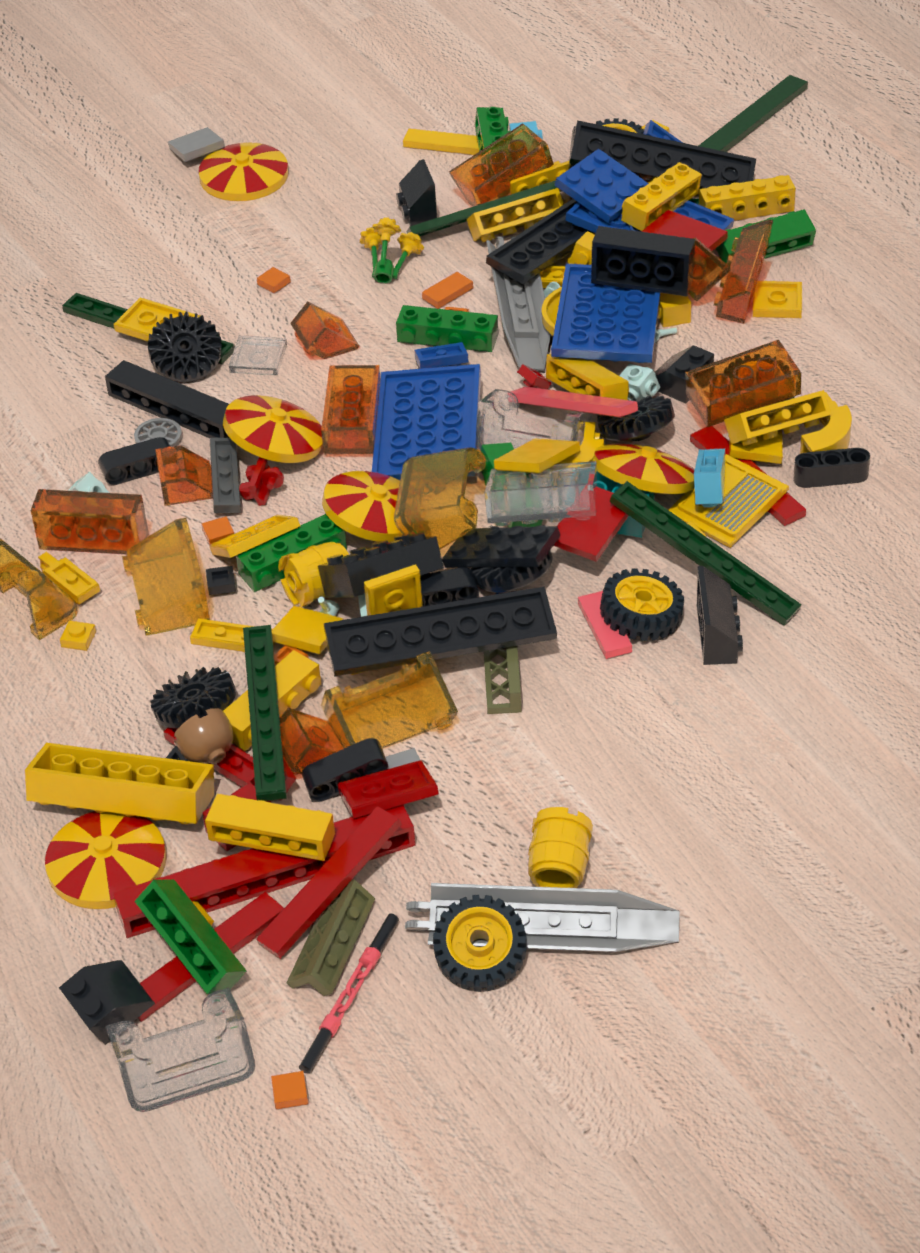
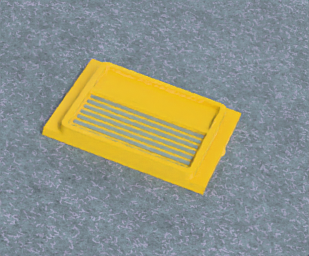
(745, 500)

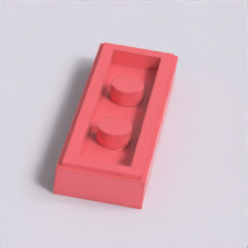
(609, 641)

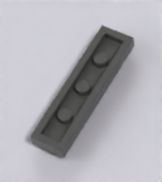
(224, 476)

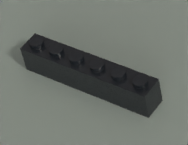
(167, 399)

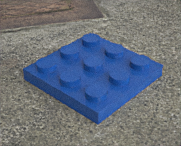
(600, 184)

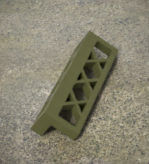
(512, 682)
(332, 940)

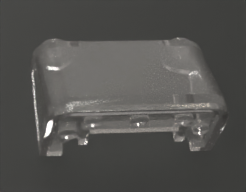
(502, 423)
(184, 1059)

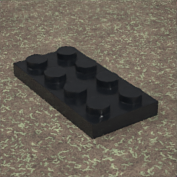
(502, 547)

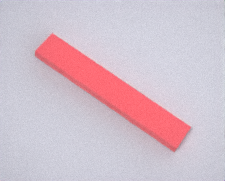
(575, 402)

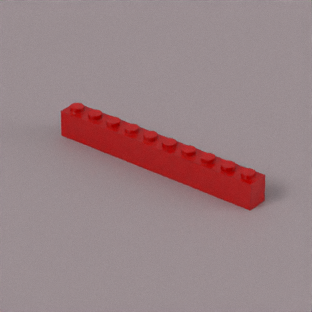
(252, 873)

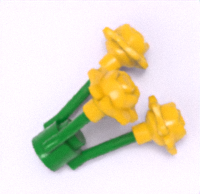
(379, 235)

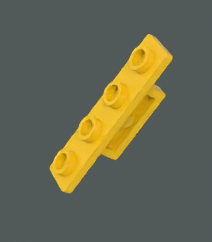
(538, 178)

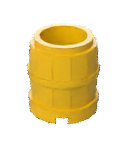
(301, 572)
(559, 848)

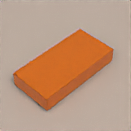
(447, 290)

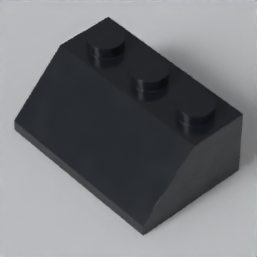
(717, 620)

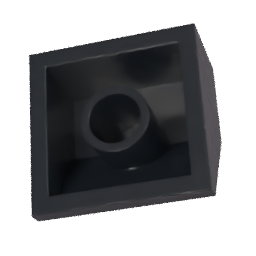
(417, 195)
(672, 373)
(106, 995)

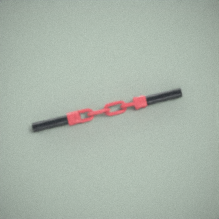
(332, 1023)

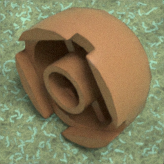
(205, 738)

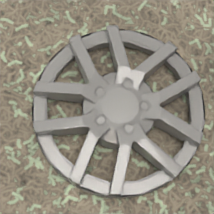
(159, 431)

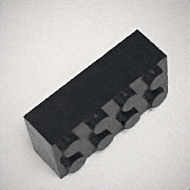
(642, 261)
(346, 574)

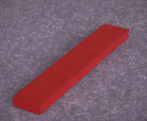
(785, 510)
(328, 882)
(235, 932)

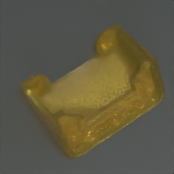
(434, 493)
(167, 579)
(47, 602)
(392, 705)

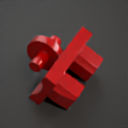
(261, 481)

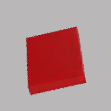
(682, 226)
(592, 536)
(388, 788)

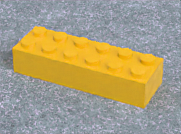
(120, 783)

